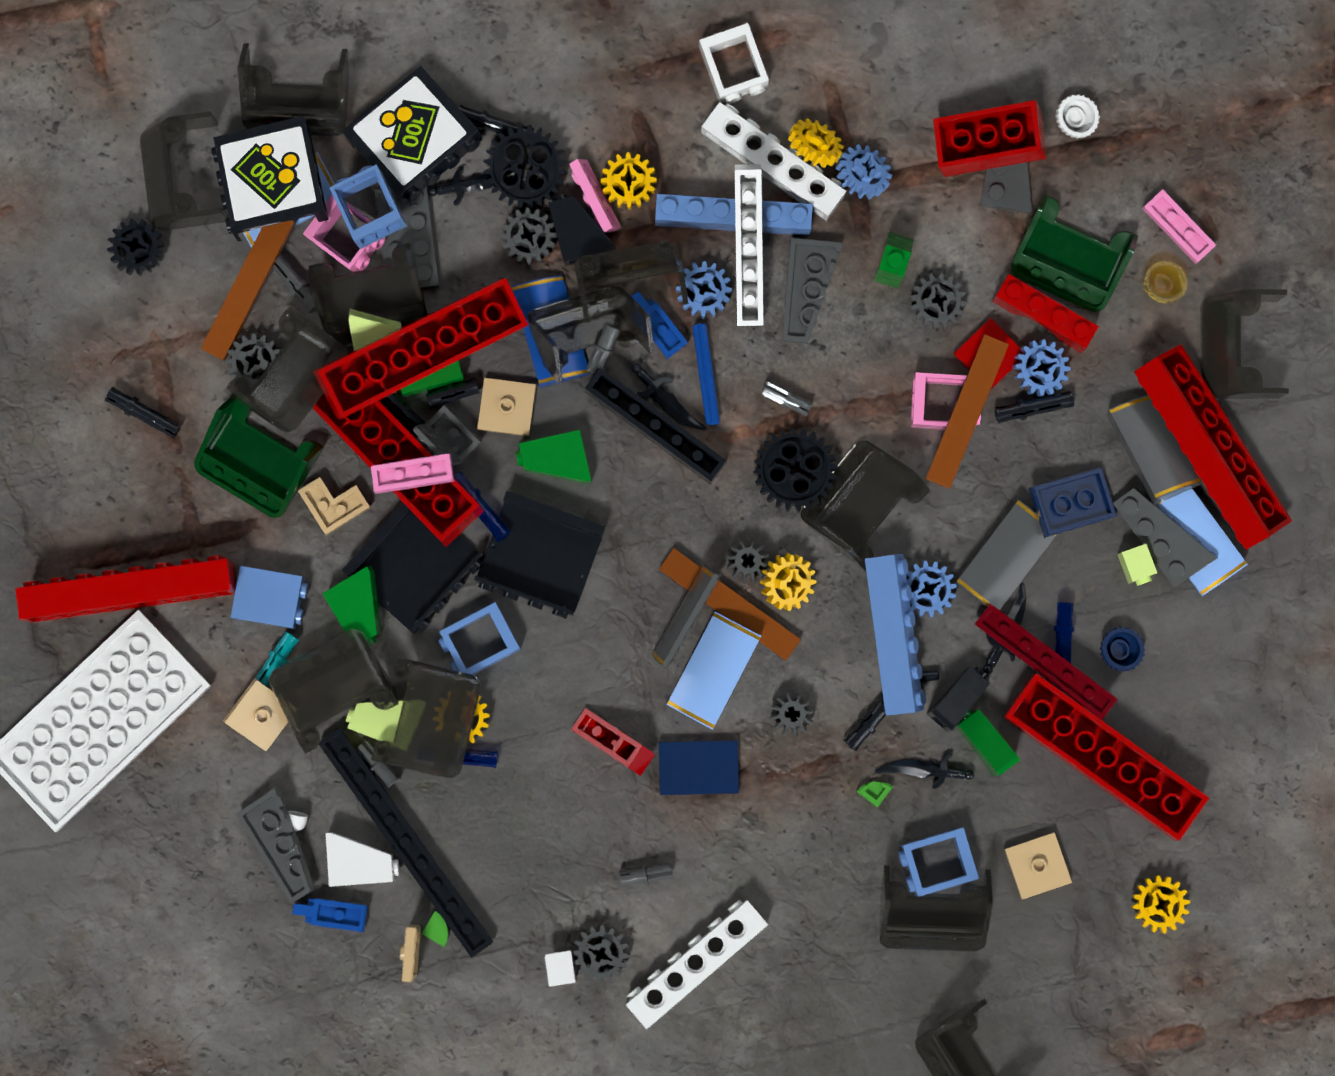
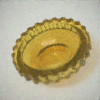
(1165, 282)

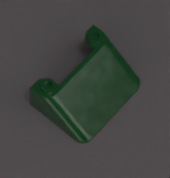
(1069, 260)
(253, 461)

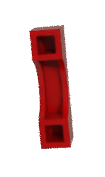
(1062, 322)

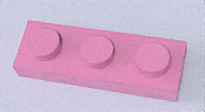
(594, 197)
(1179, 226)
(412, 473)

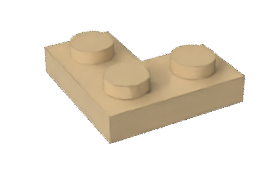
(329, 511)

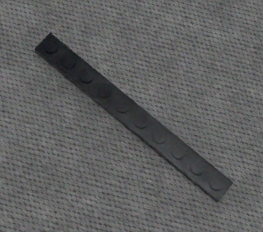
(405, 842)

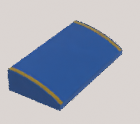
(539, 294)

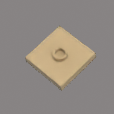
(506, 407)
(257, 715)
(1037, 865)
(410, 953)

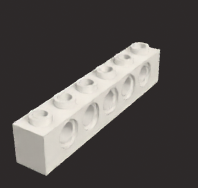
(727, 115)
(749, 244)
(649, 1013)

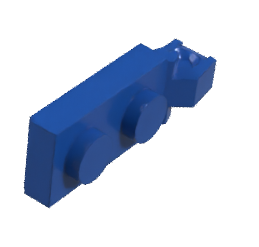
(664, 332)
(333, 914)

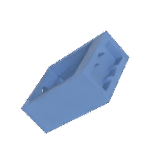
(378, 228)
(503, 628)
(964, 854)

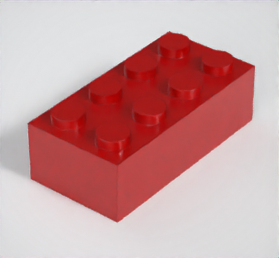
(989, 138)

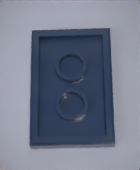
(1072, 502)
(698, 767)

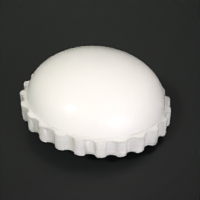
(1077, 116)

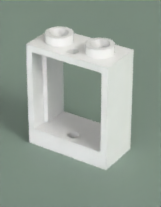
(726, 39)

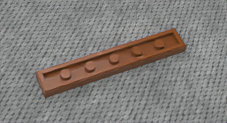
(246, 289)
(966, 412)
(733, 606)

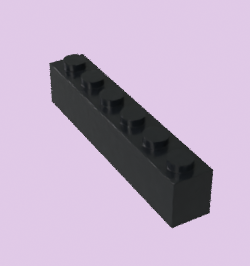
(655, 426)

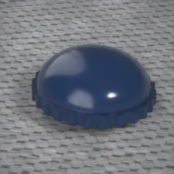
(1122, 649)

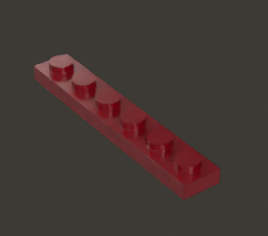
(1046, 661)

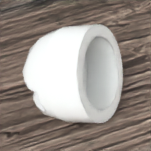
(298, 819)

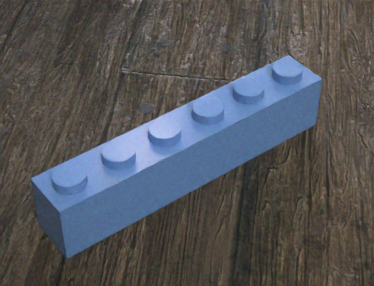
(720, 214)
(895, 634)

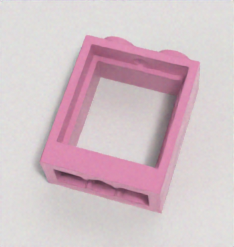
(318, 230)
(918, 398)

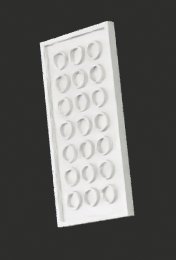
(98, 720)

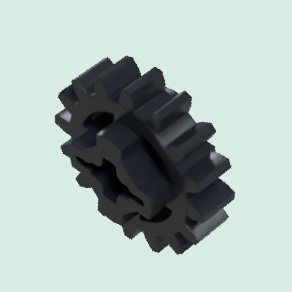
(138, 236)

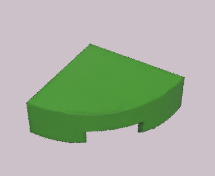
(875, 791)
(437, 929)

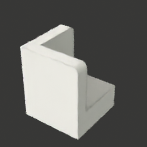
(560, 968)

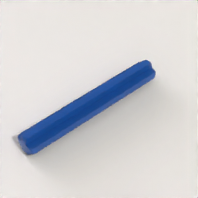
(706, 374)

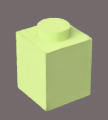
(1137, 565)

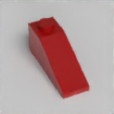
(613, 741)

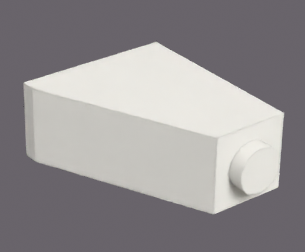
(357, 862)

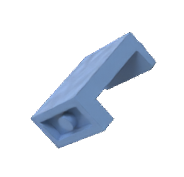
(269, 597)

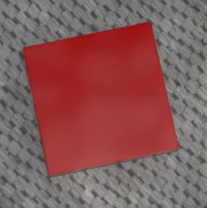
(968, 350)

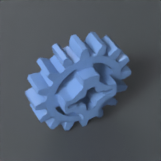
(863, 172)
(714, 295)
(1039, 358)
(934, 600)

